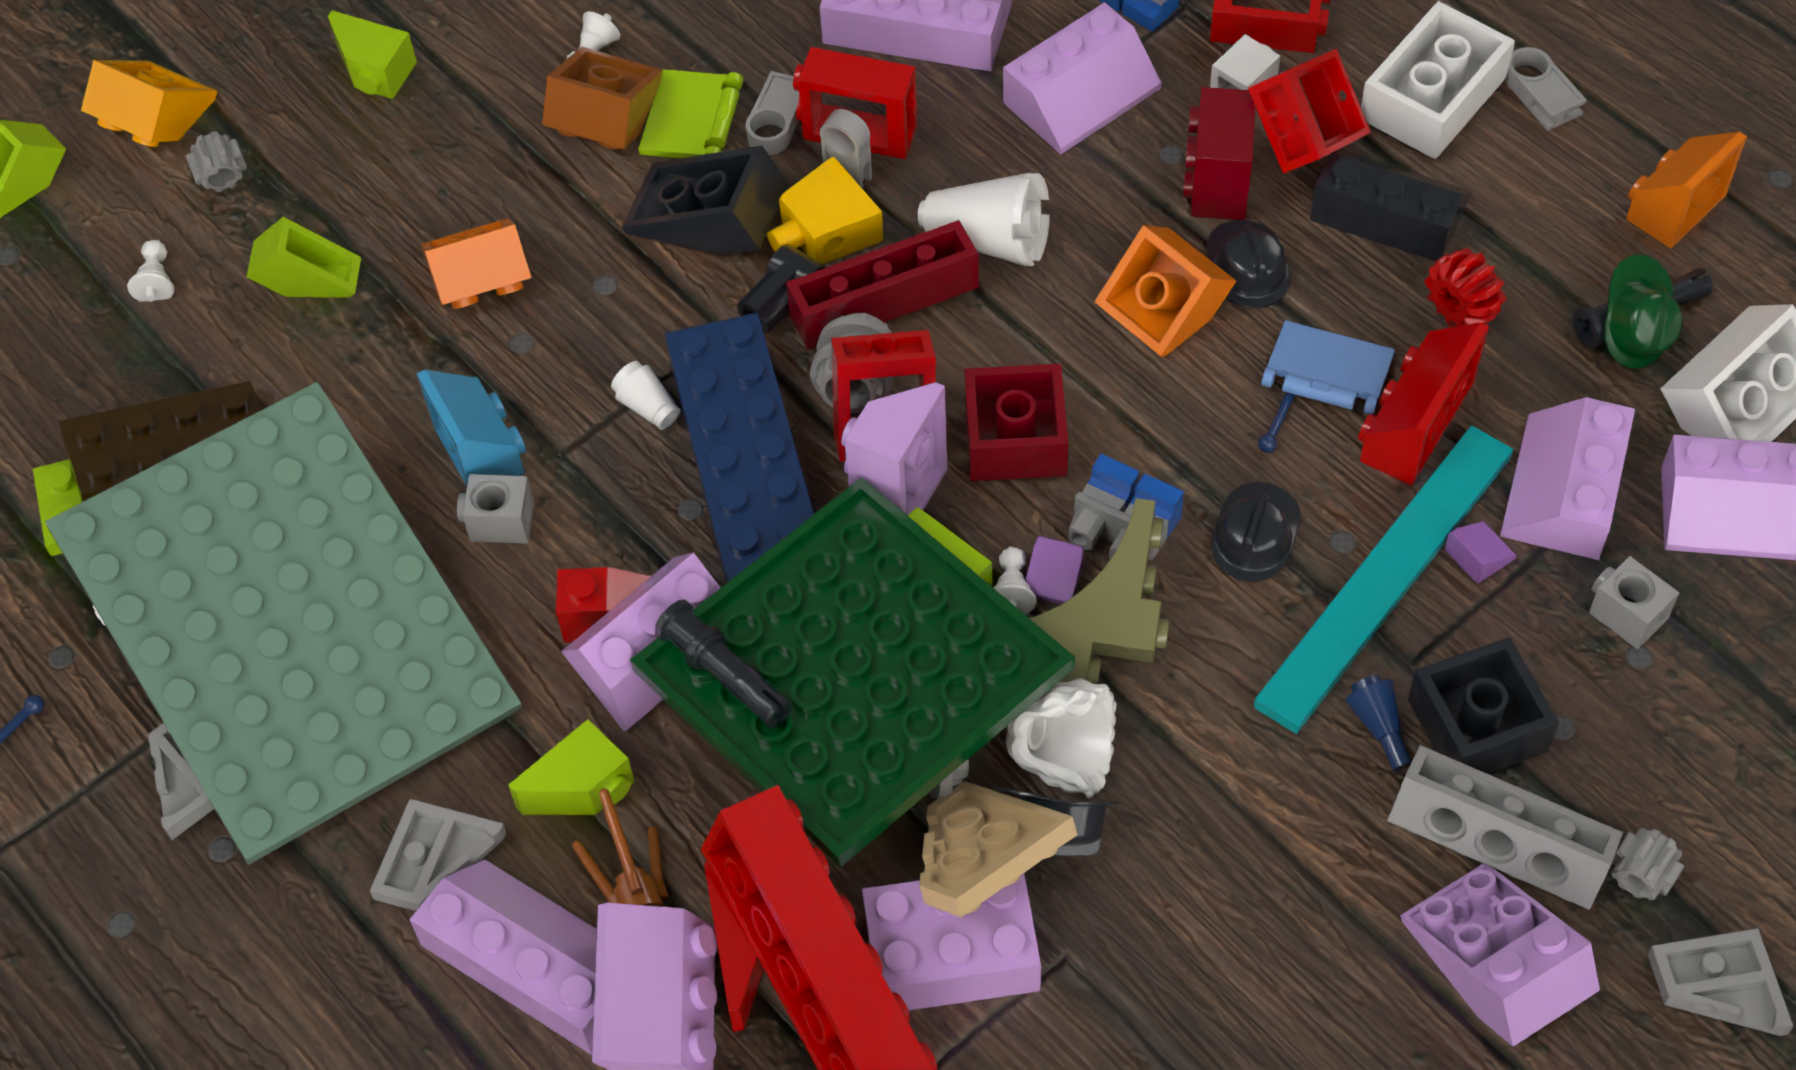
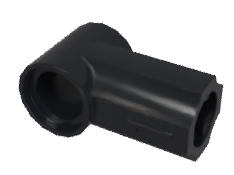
(770, 294)

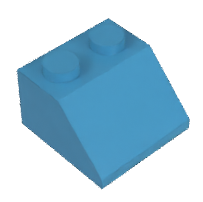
(471, 425)

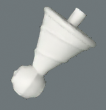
(597, 31)
(151, 281)
(1012, 582)

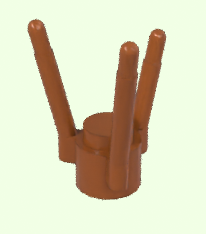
(634, 884)

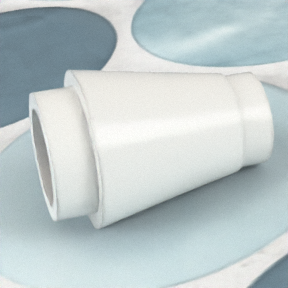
(644, 394)

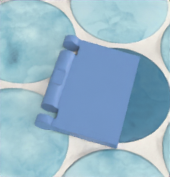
(1328, 366)

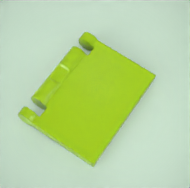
(690, 114)

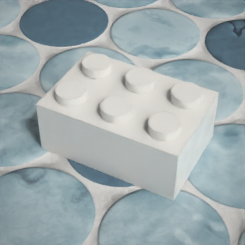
(1436, 79)

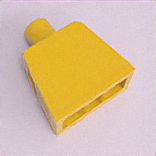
(827, 215)

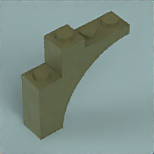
(1110, 611)

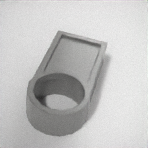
(1547, 96)
(774, 107)
(850, 149)

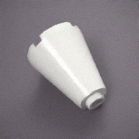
(997, 215)

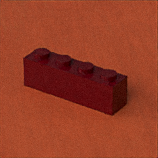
(886, 281)

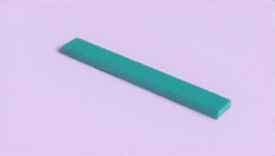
(1382, 580)

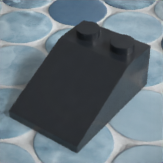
(709, 201)

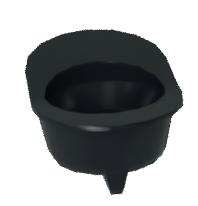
(1253, 259)
(1255, 531)
(1087, 818)

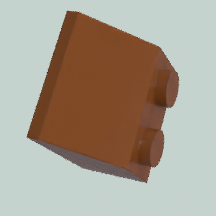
(600, 97)

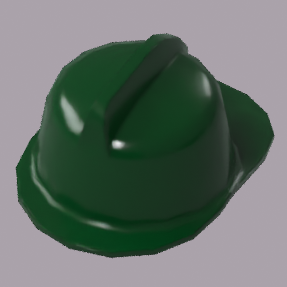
(1640, 312)

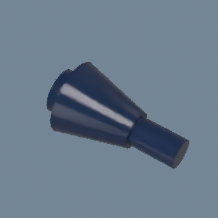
(1377, 708)

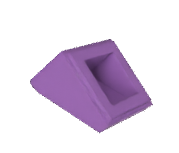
(1478, 550)
(1055, 569)

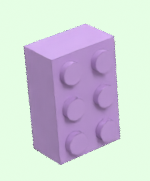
(950, 958)

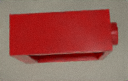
(1269, 27)
(863, 80)
(1282, 99)
(876, 358)

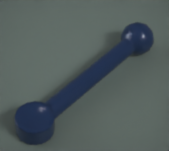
(1267, 442)
(32, 705)

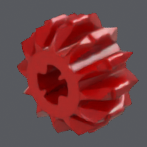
(1465, 288)

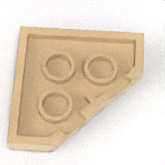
(983, 844)

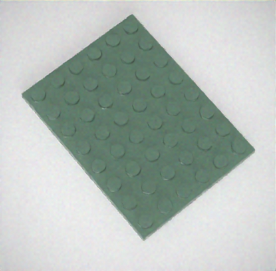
(283, 620)

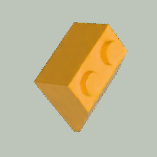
(144, 100)

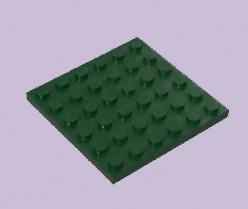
(883, 650)

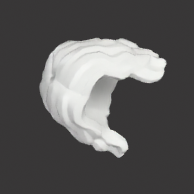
(1067, 736)

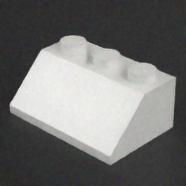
(1741, 380)

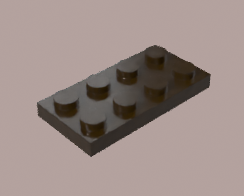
(130, 439)

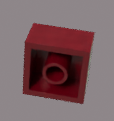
(1220, 153)
(1016, 422)

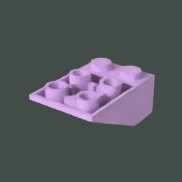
(1504, 952)

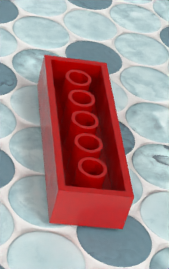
(809, 939)

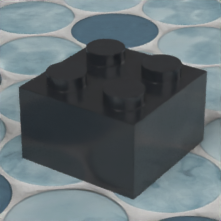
(1483, 707)

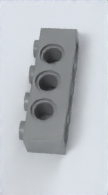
(1505, 827)

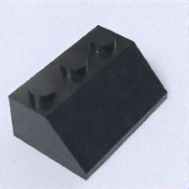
(1388, 204)

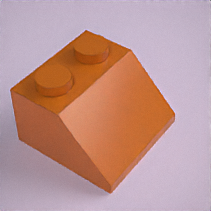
(1685, 186)
(476, 263)
(1164, 289)

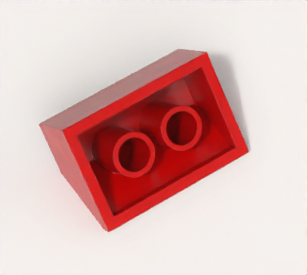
(1422, 401)

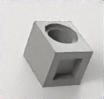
(504, 525)
(1628, 619)

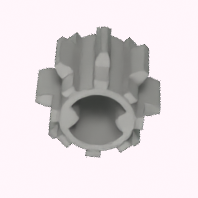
(216, 161)
(1647, 863)

